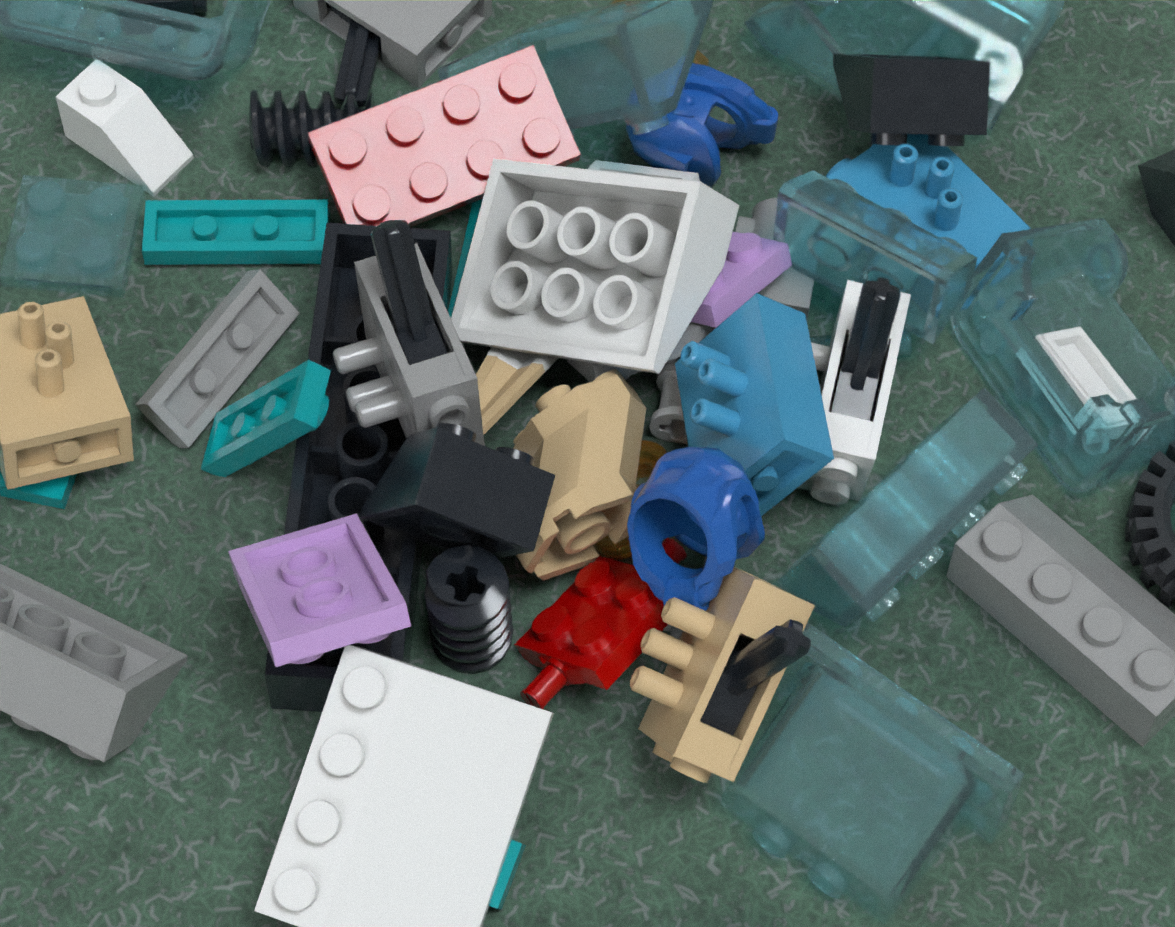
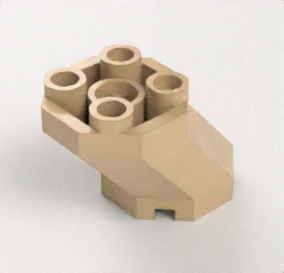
(593, 449)

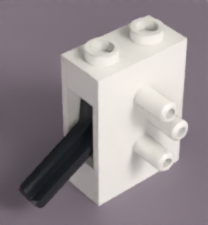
(857, 384)

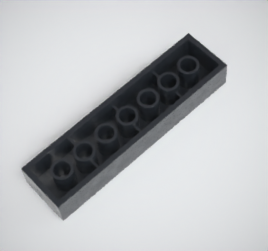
(344, 461)

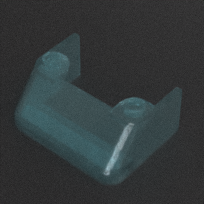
(139, 33)

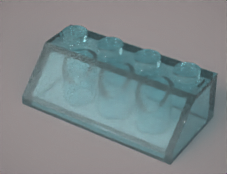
(910, 512)

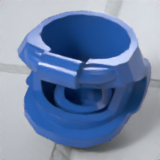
(694, 137)
(707, 507)

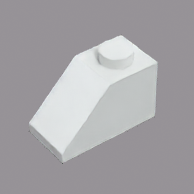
(121, 127)

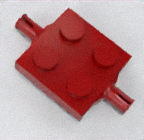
(592, 628)

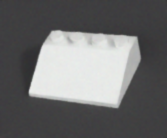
(590, 263)
(403, 800)

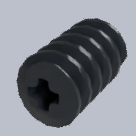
(288, 128)
(468, 609)

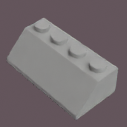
(1073, 611)
(77, 669)

